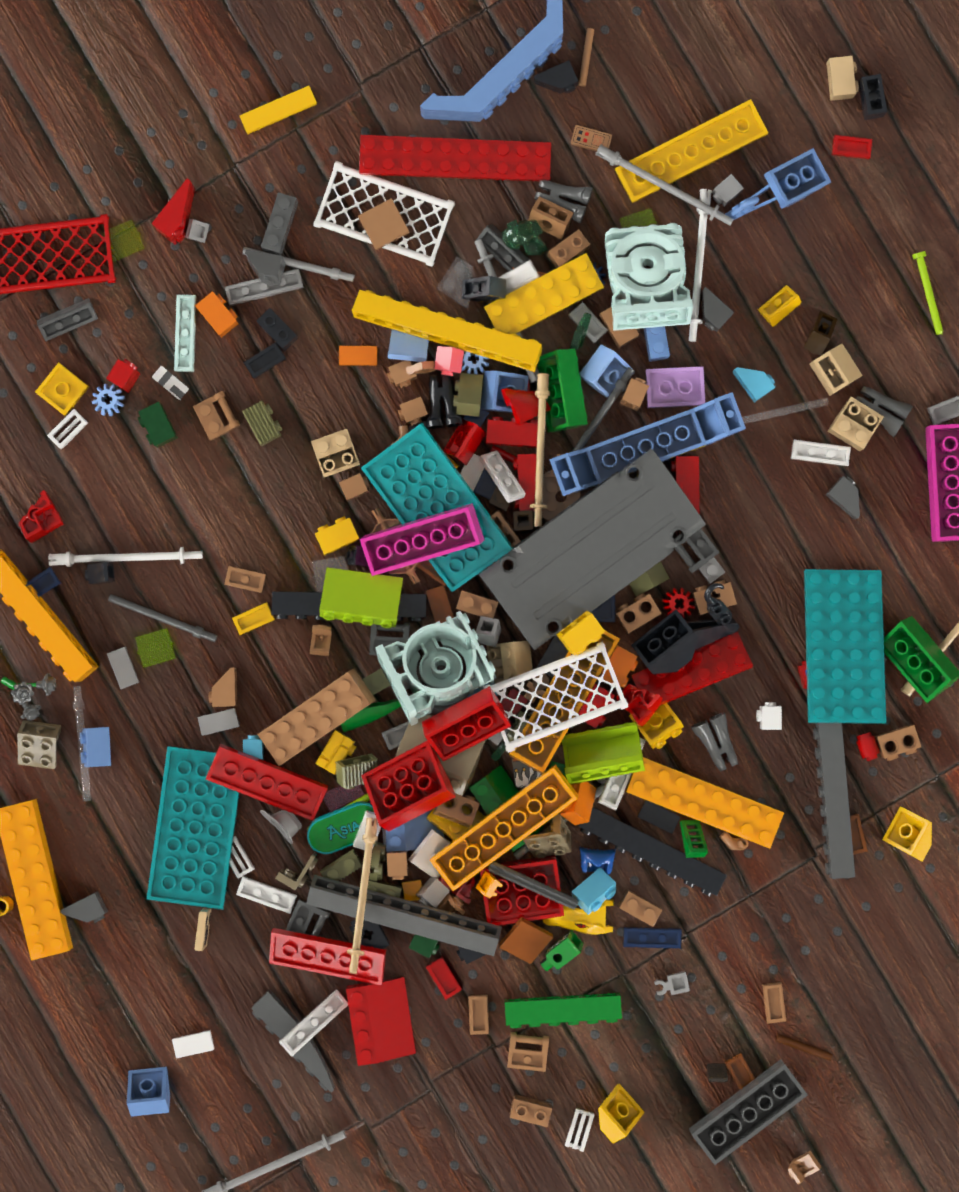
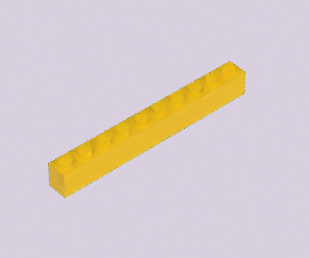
(447, 330)

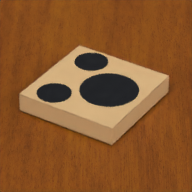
(203, 929)

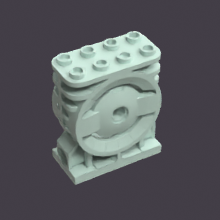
(642, 298)
(443, 684)

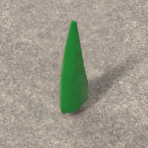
(370, 714)

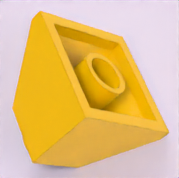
(910, 834)
(618, 1114)

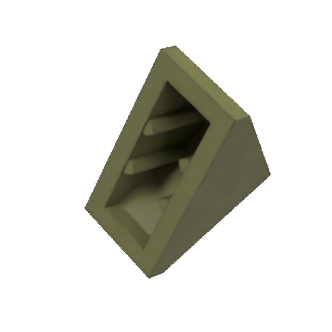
(649, 579)

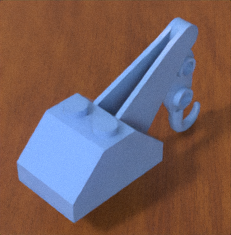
(788, 182)

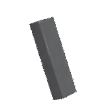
(494, 245)
(67, 319)

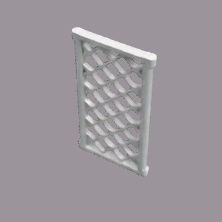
(339, 167)
(600, 647)

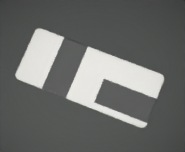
(170, 382)

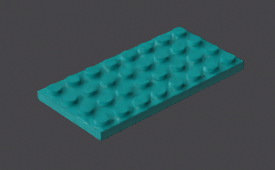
(422, 482)
(844, 646)
(192, 833)

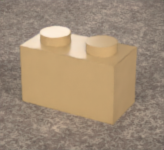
(842, 78)

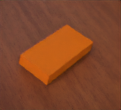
(357, 355)

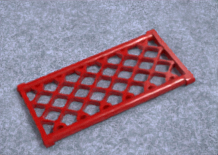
(110, 278)

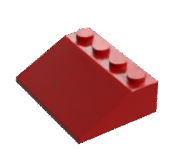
(407, 786)
(517, 901)
(380, 1021)

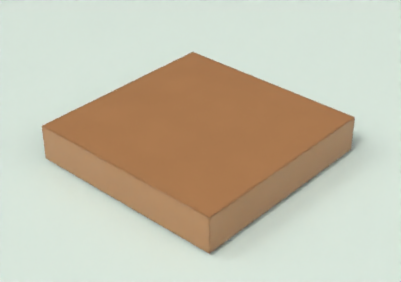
(383, 224)

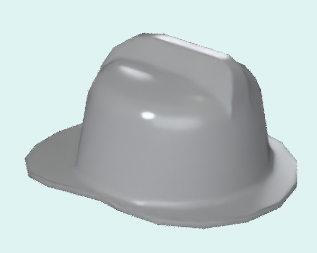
(285, 822)

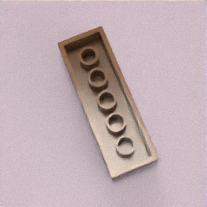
(316, 717)

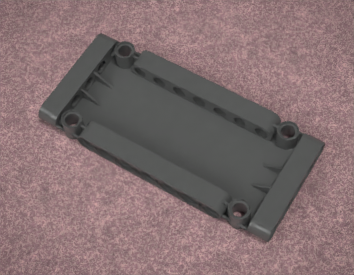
(593, 549)

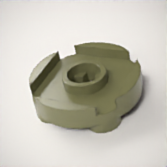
(511, 734)
(378, 856)

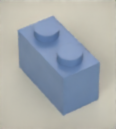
(656, 343)
(95, 747)

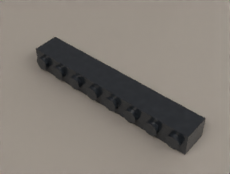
(308, 604)
(654, 851)

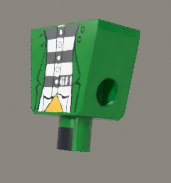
(567, 946)

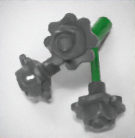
(22, 691)

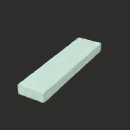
(185, 333)

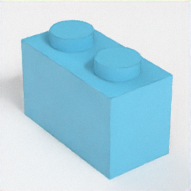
(594, 891)

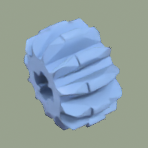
(474, 367)
(103, 406)

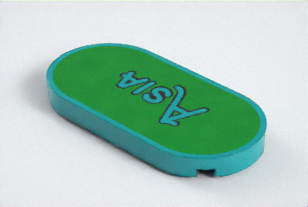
(337, 829)

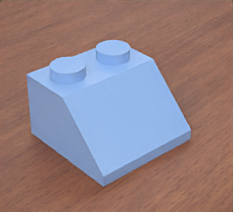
(604, 370)

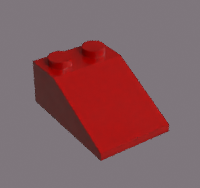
(174, 217)

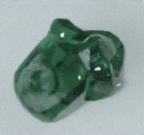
(525, 234)

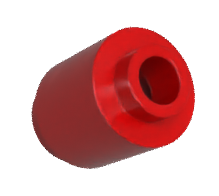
(867, 746)

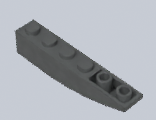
(281, 1022)

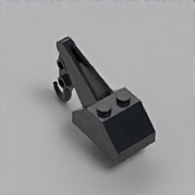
(674, 640)

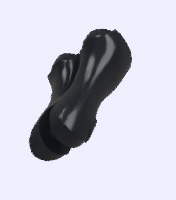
(435, 415)

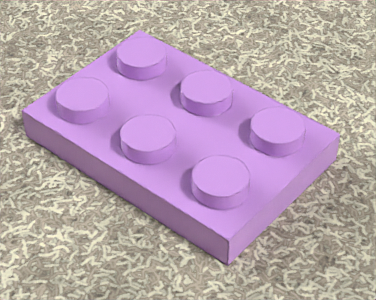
(675, 387)

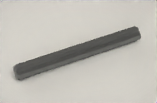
(533, 885)

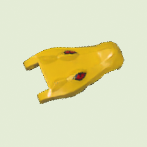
(582, 922)

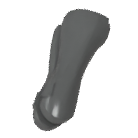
(578, 194)
(890, 422)
(704, 733)

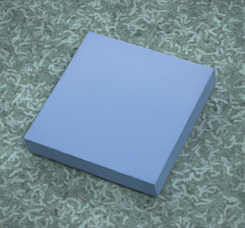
(407, 347)

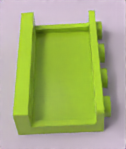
(361, 597)
(602, 753)

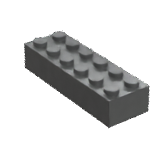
(747, 1112)

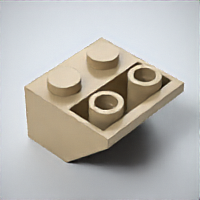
(835, 369)
(855, 424)
(335, 453)
(510, 659)

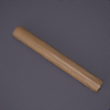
(586, 57)

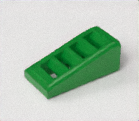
(691, 852)

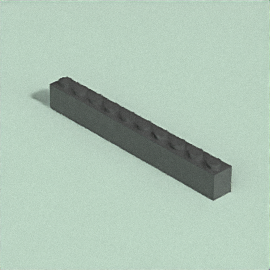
(835, 800)
(405, 915)

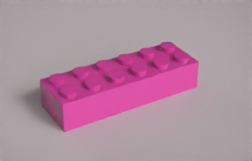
(943, 481)
(422, 539)

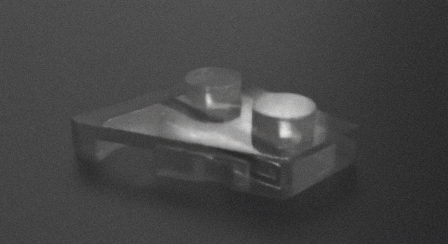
(452, 281)

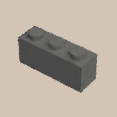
(279, 224)

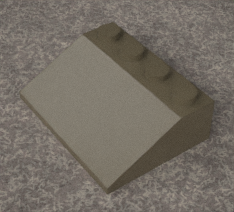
(458, 768)

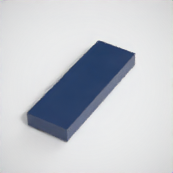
(652, 937)

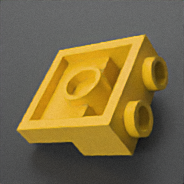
(660, 726)

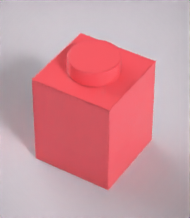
(449, 360)

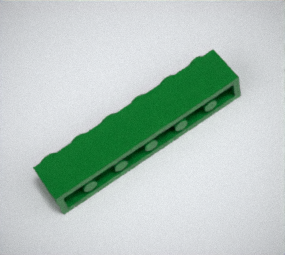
(563, 1009)

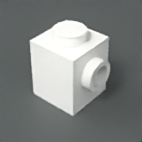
(770, 716)

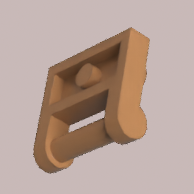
(210, 418)
(528, 1058)

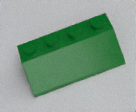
(565, 390)
(919, 659)
(495, 790)

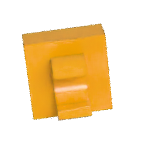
(488, 884)

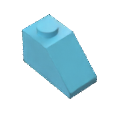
(754, 382)

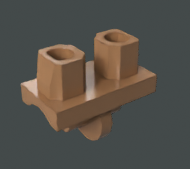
(532, 686)

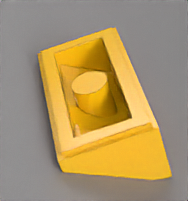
(780, 305)

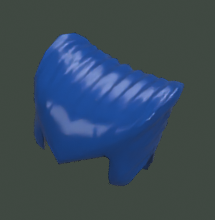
(594, 858)

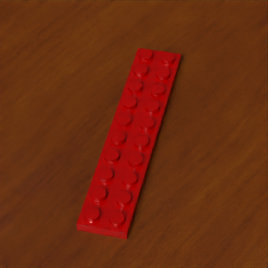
(454, 158)

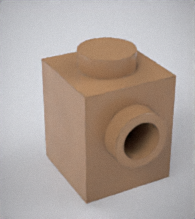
(399, 374)
(413, 411)
(354, 486)

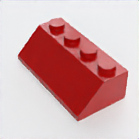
(465, 724)

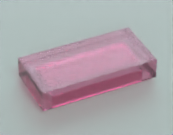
(340, 796)

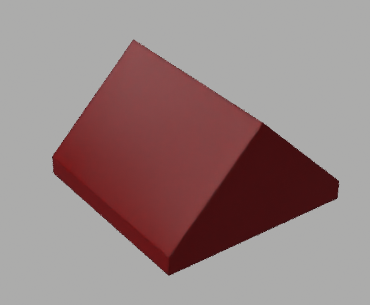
(464, 442)

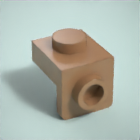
(321, 640)
(451, 904)
(803, 1167)

